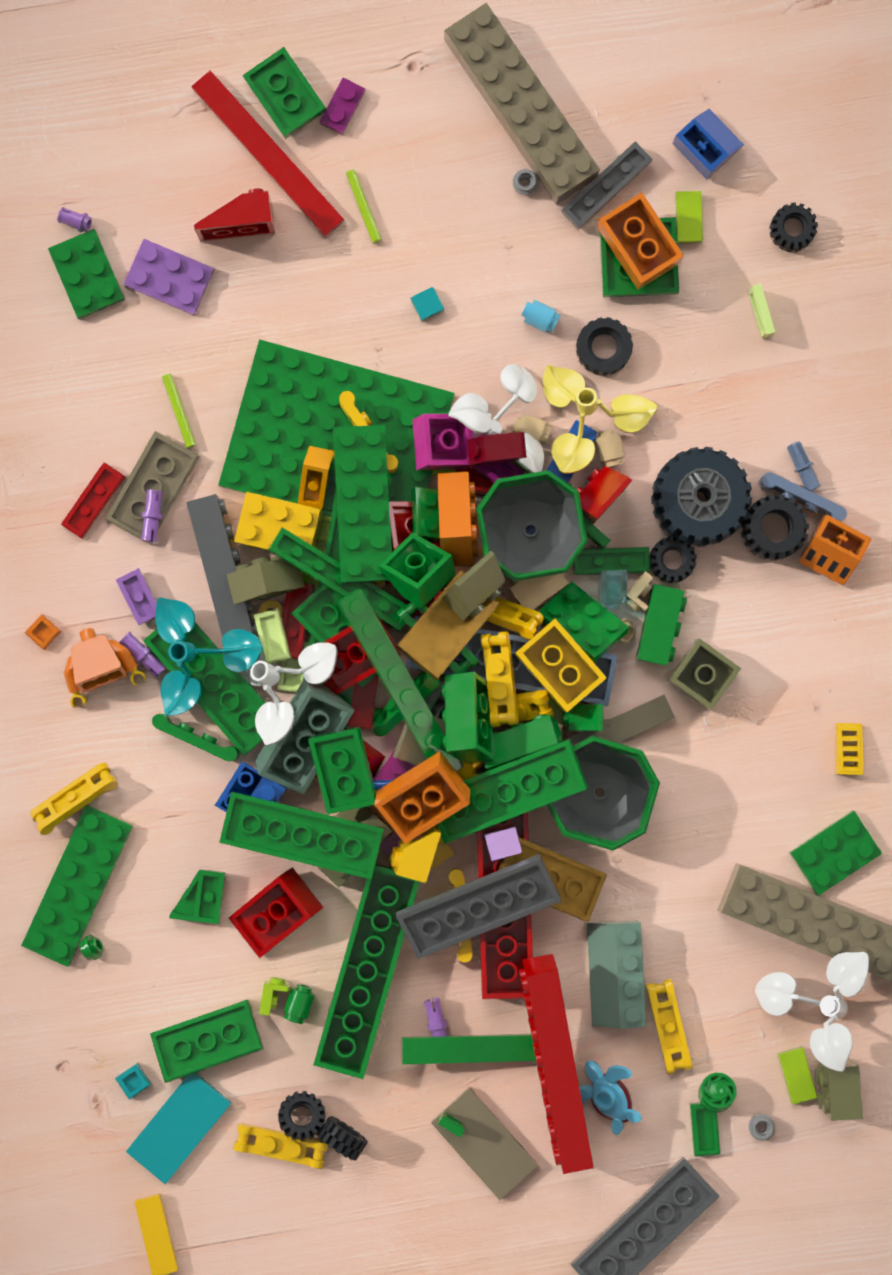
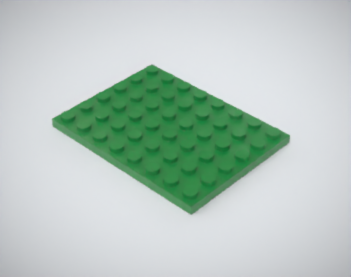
(296, 404)

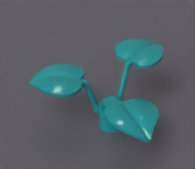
(173, 621)

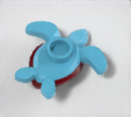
(610, 1094)

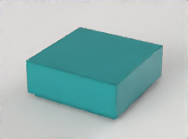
(427, 303)
(133, 1081)

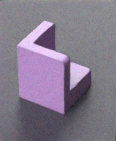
(503, 843)

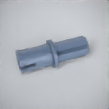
(803, 466)

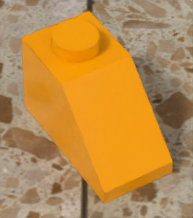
(315, 477)

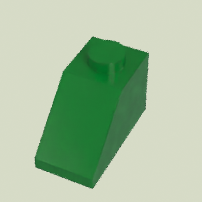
(584, 718)

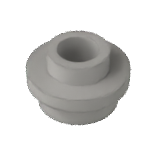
(525, 174)
(767, 1132)

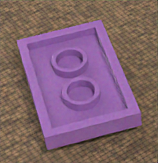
(168, 277)

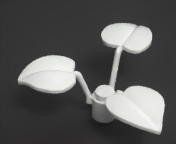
(473, 413)
(276, 719)
(833, 1042)

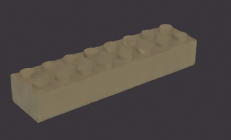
(521, 103)
(806, 918)

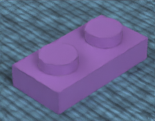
(138, 596)

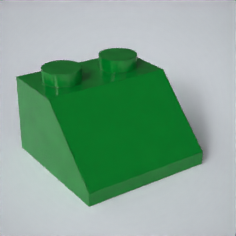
(418, 569)

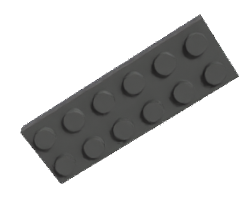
(478, 906)
(648, 1224)

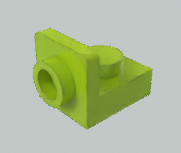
(269, 999)

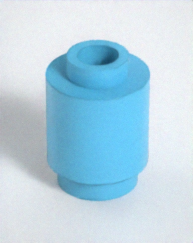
(540, 316)

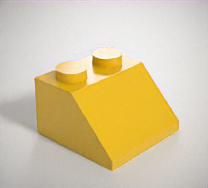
(416, 856)

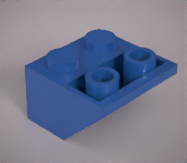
(707, 143)
(249, 782)

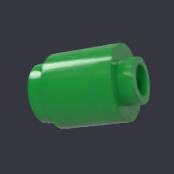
(298, 1004)

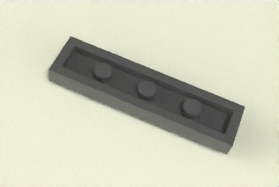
(606, 185)

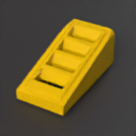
(858, 748)

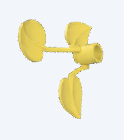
(565, 385)

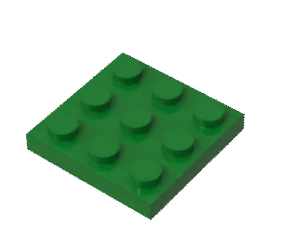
(618, 283)

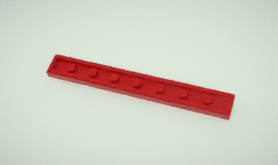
(267, 153)

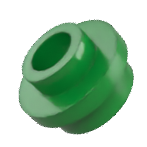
(91, 947)

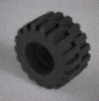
(796, 527)

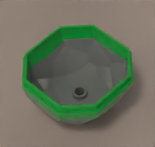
(539, 502)
(627, 799)

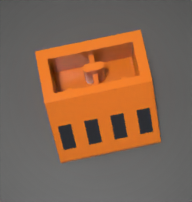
(834, 549)

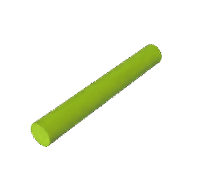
(363, 206)
(178, 410)

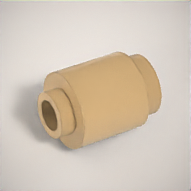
(534, 426)
(610, 448)

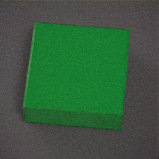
(451, 1124)

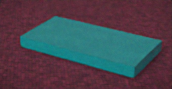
(178, 1127)

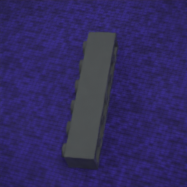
(219, 560)

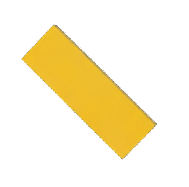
(156, 1235)

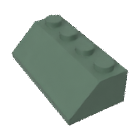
(316, 713)
(616, 974)

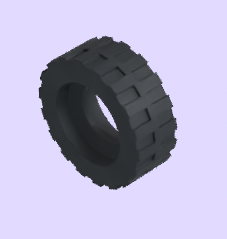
(615, 330)

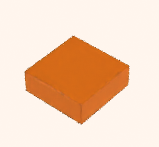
(43, 631)

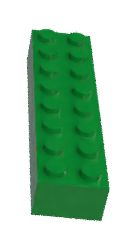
(365, 974)

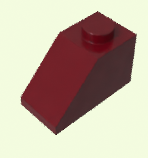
(496, 449)

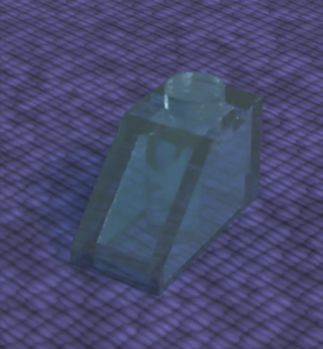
(612, 588)

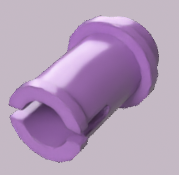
(75, 219)

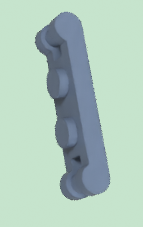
(812, 501)

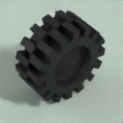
(804, 216)
(665, 573)
(301, 1100)
(342, 1138)

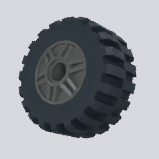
(720, 482)

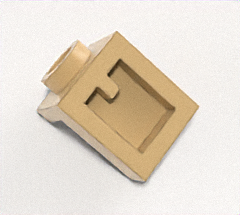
(641, 588)

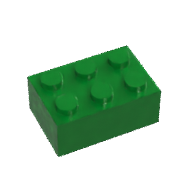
(467, 718)

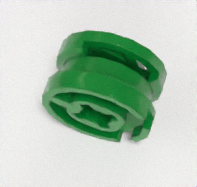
(717, 1092)

